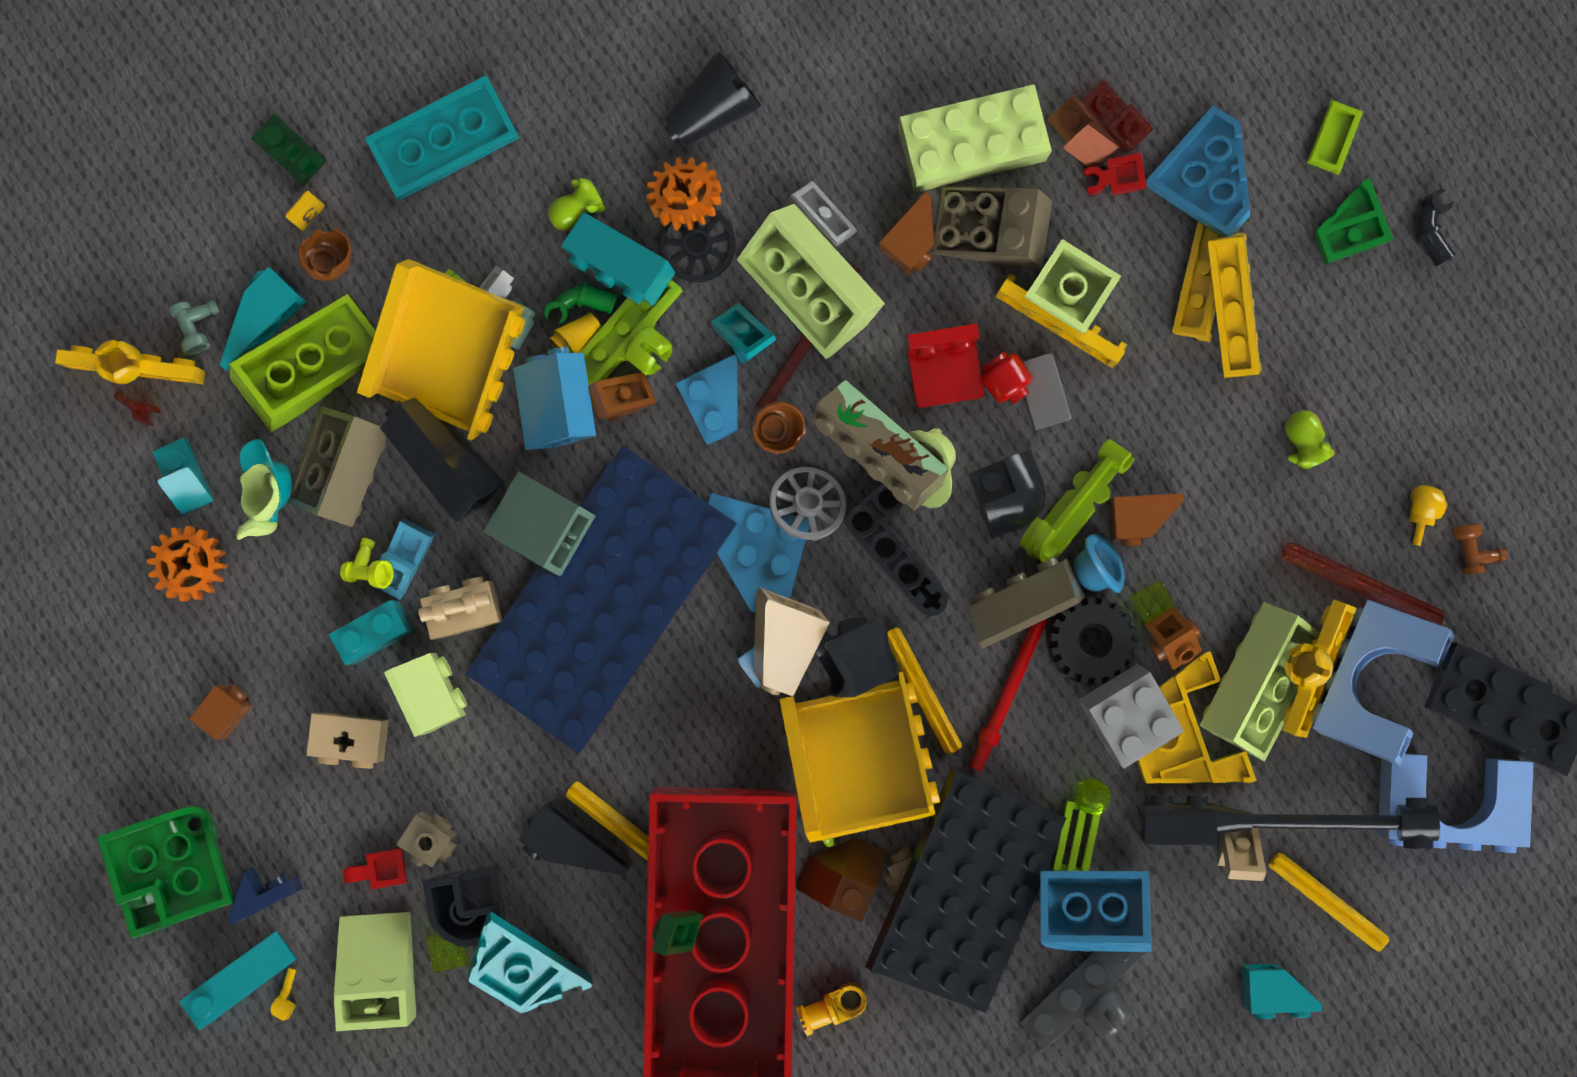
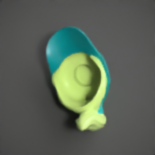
(264, 489)

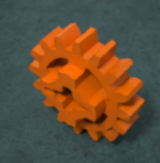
(684, 205)
(178, 574)

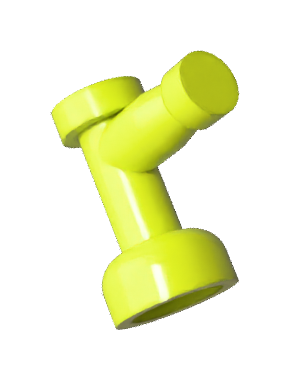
(378, 573)

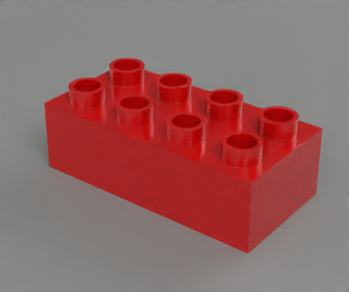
(731, 996)

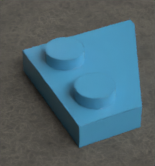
(713, 399)

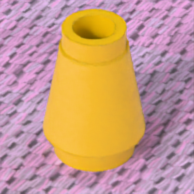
(576, 333)

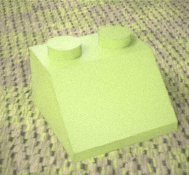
(1072, 286)
(426, 693)

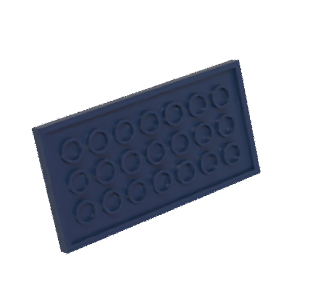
(585, 633)

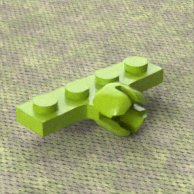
(631, 338)

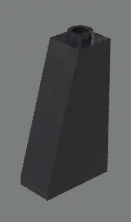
(440, 459)

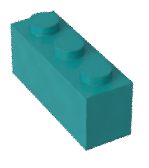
(617, 260)

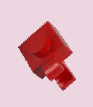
(382, 869)

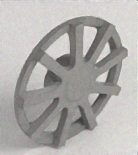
(807, 503)

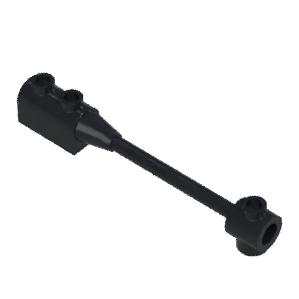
(1200, 822)

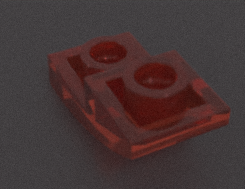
(1119, 120)

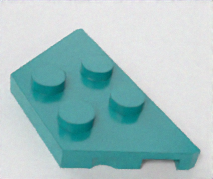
(520, 968)

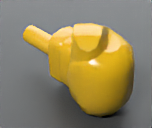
(1427, 506)

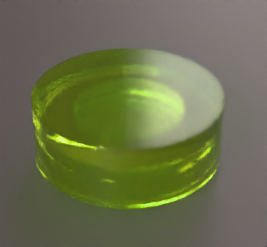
(1092, 796)

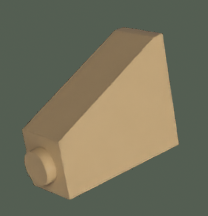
(784, 640)

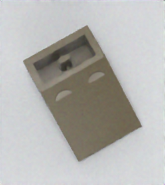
(993, 225)

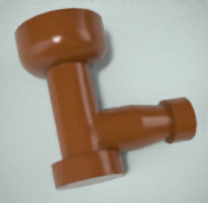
(1473, 559)

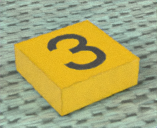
(304, 210)

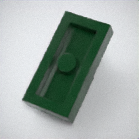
(288, 149)
(676, 932)

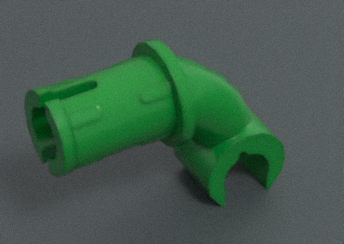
(582, 295)

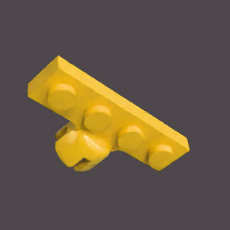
(124, 363)
(1313, 666)

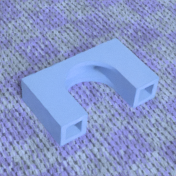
(1377, 633)
(1500, 821)

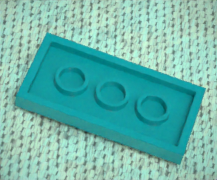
(442, 138)

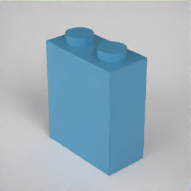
(554, 399)

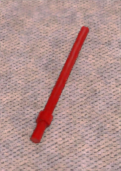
(990, 735)

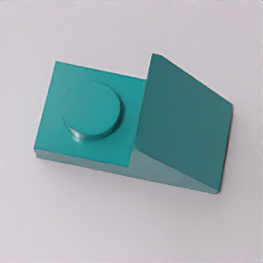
(743, 332)
(182, 476)

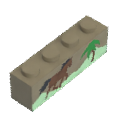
(879, 445)

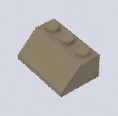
(337, 466)
(1024, 601)

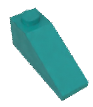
(261, 313)
(237, 980)

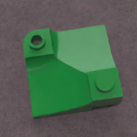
(166, 870)

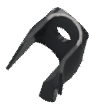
(857, 657)

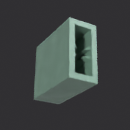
(539, 524)

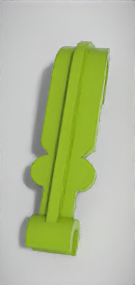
(1053, 534)

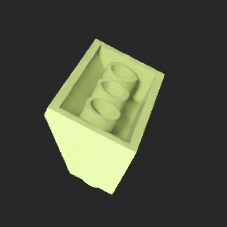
(809, 280)
(1256, 688)

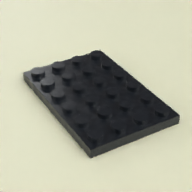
(966, 892)

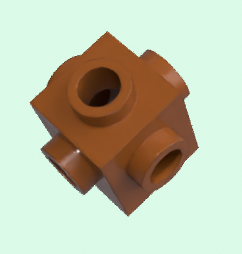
(1173, 638)

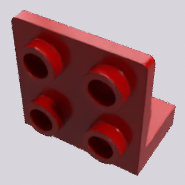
(945, 366)

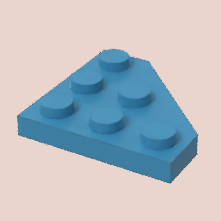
(1207, 174)
(758, 549)

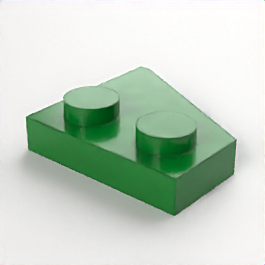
(1353, 226)

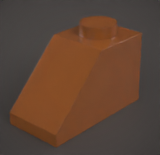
(911, 238)
(1140, 516)

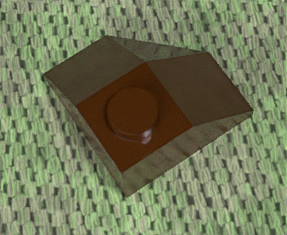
(844, 877)

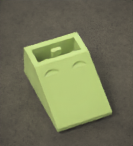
(374, 972)

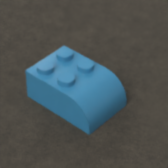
(1096, 911)

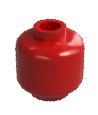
(1006, 378)

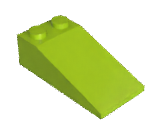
(304, 363)

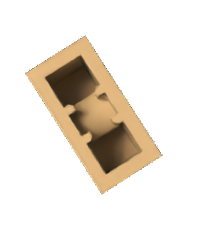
(368, 737)

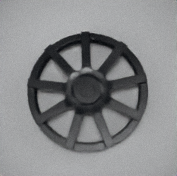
(698, 245)

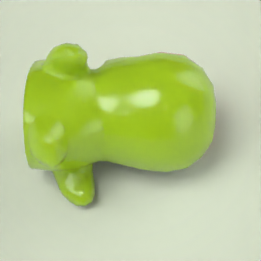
(567, 210)
(1307, 436)

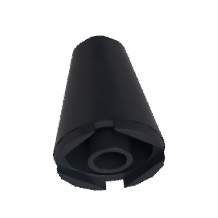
(710, 102)

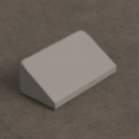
(822, 214)
(1046, 396)

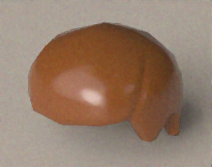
(315, 250)
(768, 425)

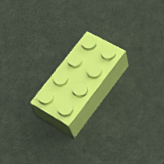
(974, 138)

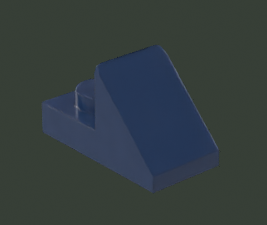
(253, 897)

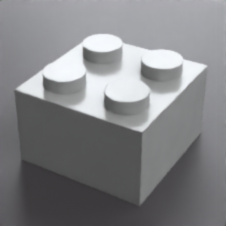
(1131, 715)

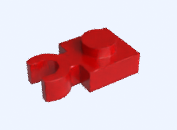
(1123, 175)

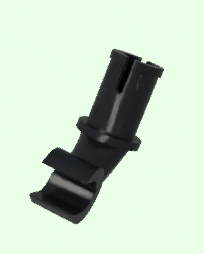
(1429, 231)

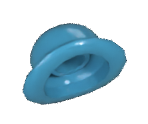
(1099, 565)

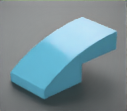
(405, 555)

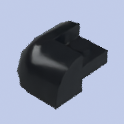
(1009, 493)
(460, 903)

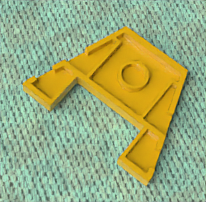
(1186, 756)

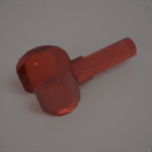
(140, 409)

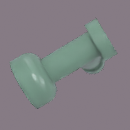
(186, 316)

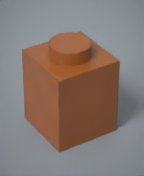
(221, 711)

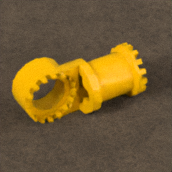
(830, 1009)

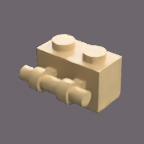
(460, 609)

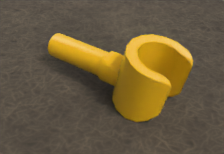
(281, 1007)

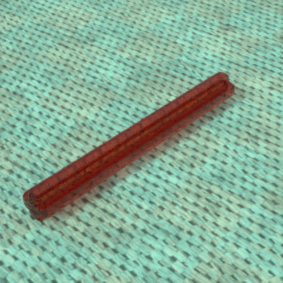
(1360, 583)

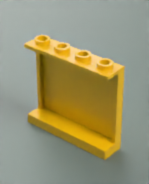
(442, 346)
(859, 760)

